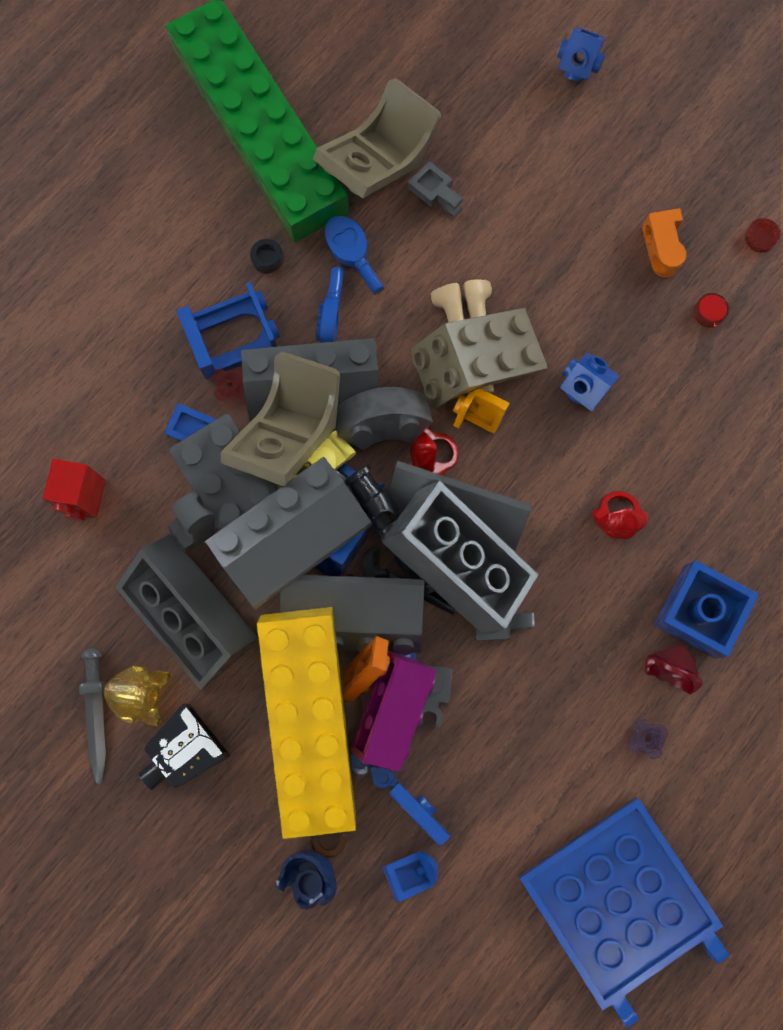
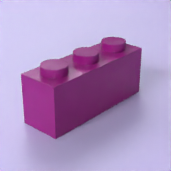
(393, 712)

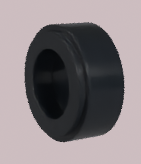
(266, 256)

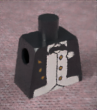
(182, 750)

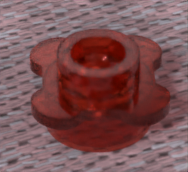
(225, 392)

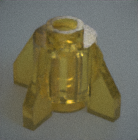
(135, 694)

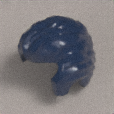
(310, 879)

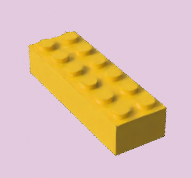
(307, 722)

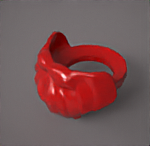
(424, 452)
(621, 523)

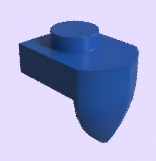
(411, 875)

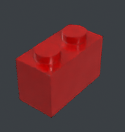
(74, 489)

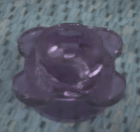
(656, 733)

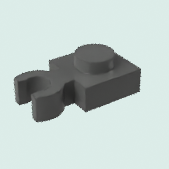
(440, 693)

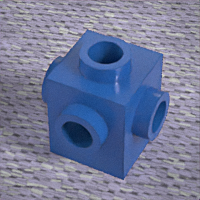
(589, 45)
(588, 380)

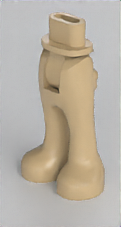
(475, 294)

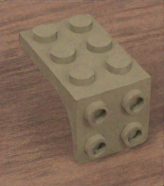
(385, 144)
(477, 354)
(290, 424)

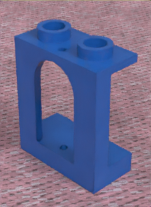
(249, 303)

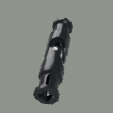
(373, 502)

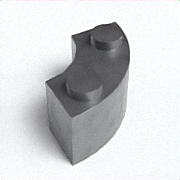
(382, 416)

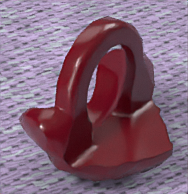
(675, 667)

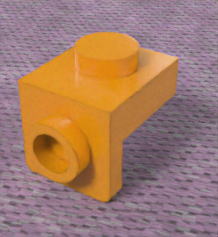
(481, 409)

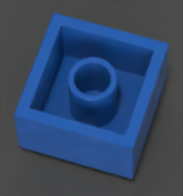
(706, 610)

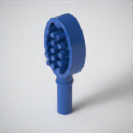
(349, 247)
(330, 312)

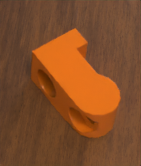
(663, 243)

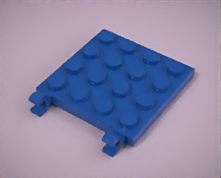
(622, 905)

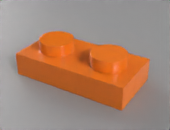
(365, 669)

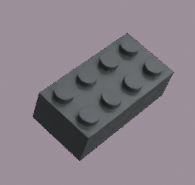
(221, 488)
(460, 558)

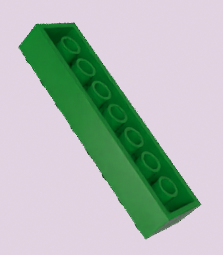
(257, 119)

